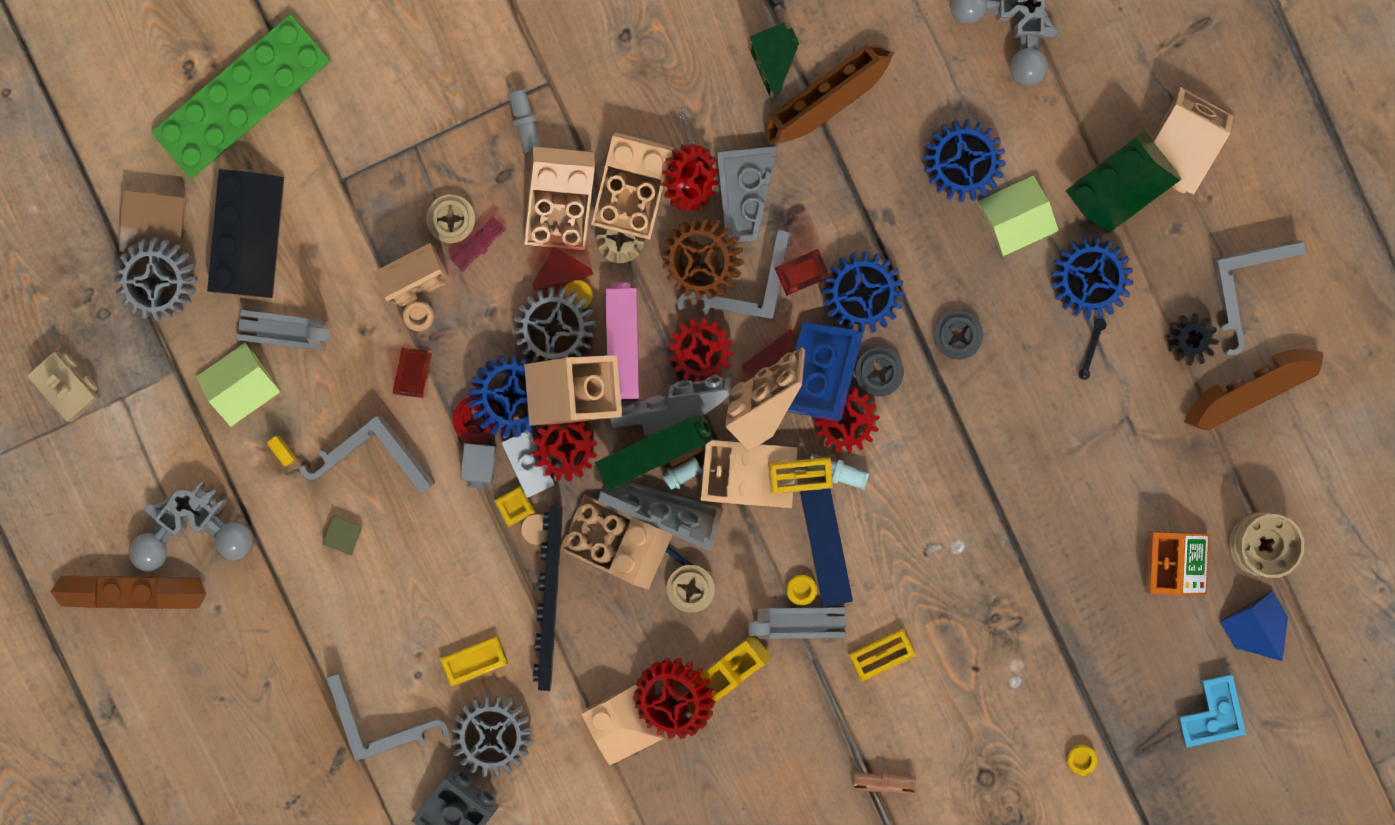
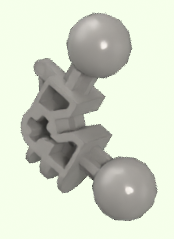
(1028, 64)
(231, 539)

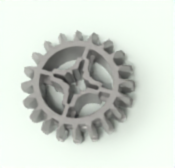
(560, 300)
(154, 303)
(481, 726)

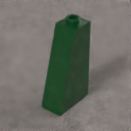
(654, 450)

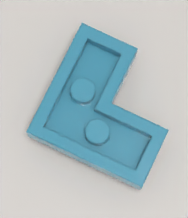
(1221, 719)

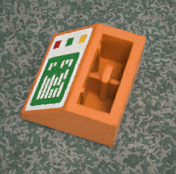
(1177, 563)

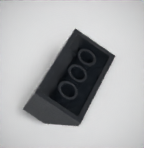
(245, 233)

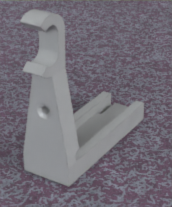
(1227, 286)
(772, 293)
(284, 330)
(389, 438)
(798, 623)
(381, 744)

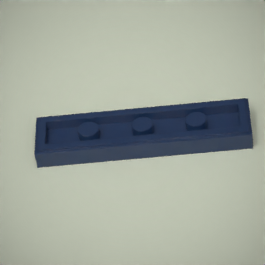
(826, 547)

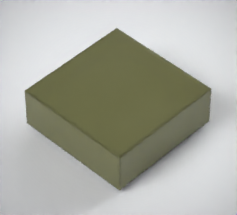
(342, 535)

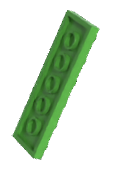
(240, 97)

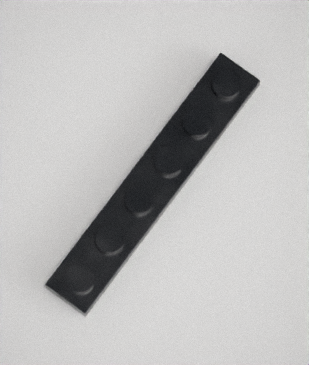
(549, 584)

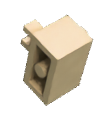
(64, 385)

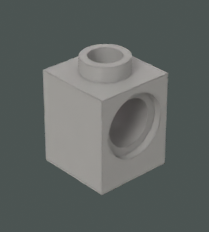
(478, 464)

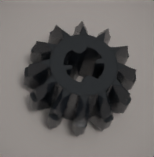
(1201, 344)

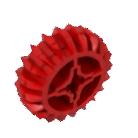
(675, 678)

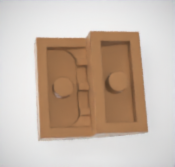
(151, 217)

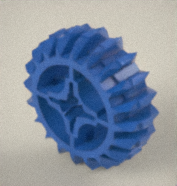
(990, 154)
(1102, 254)
(888, 286)
(506, 409)

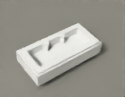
(523, 463)

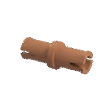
(885, 783)

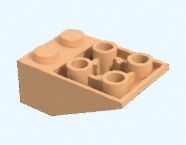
(631, 185)
(559, 198)
(412, 274)
(762, 401)
(743, 476)
(615, 542)

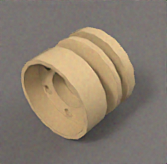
(1282, 550)

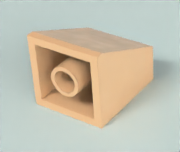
(1192, 137)
(573, 390)

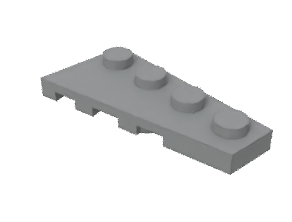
(669, 512)

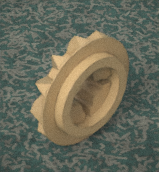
(440, 209)
(608, 248)
(678, 594)

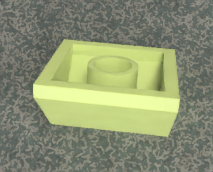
(1018, 215)
(237, 384)

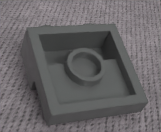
(457, 803)

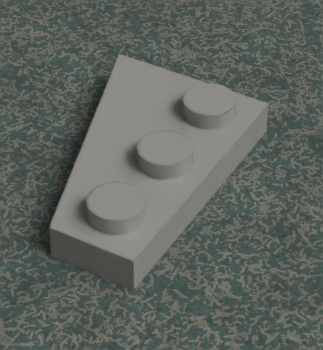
(744, 189)

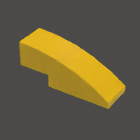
(734, 668)

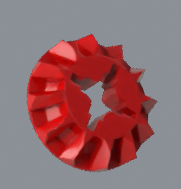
(469, 433)

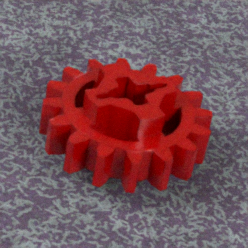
(690, 177)
(715, 346)
(863, 418)
(566, 460)

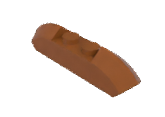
(828, 94)
(1290, 370)
(129, 592)

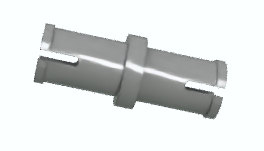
(524, 120)

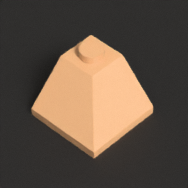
(617, 726)

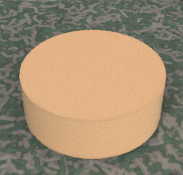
(418, 316)
(533, 529)

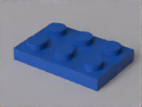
(826, 371)

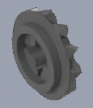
(958, 320)
(893, 377)

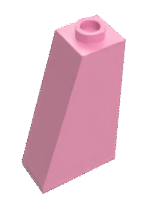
(623, 336)

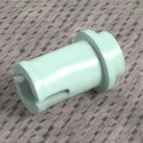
(682, 473)

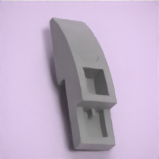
(682, 402)

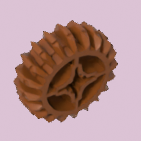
(711, 265)

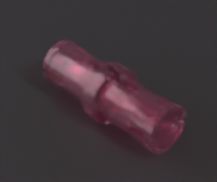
(478, 243)

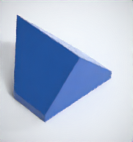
(1258, 627)

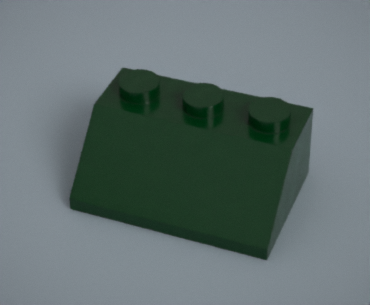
(773, 55)
(1123, 183)

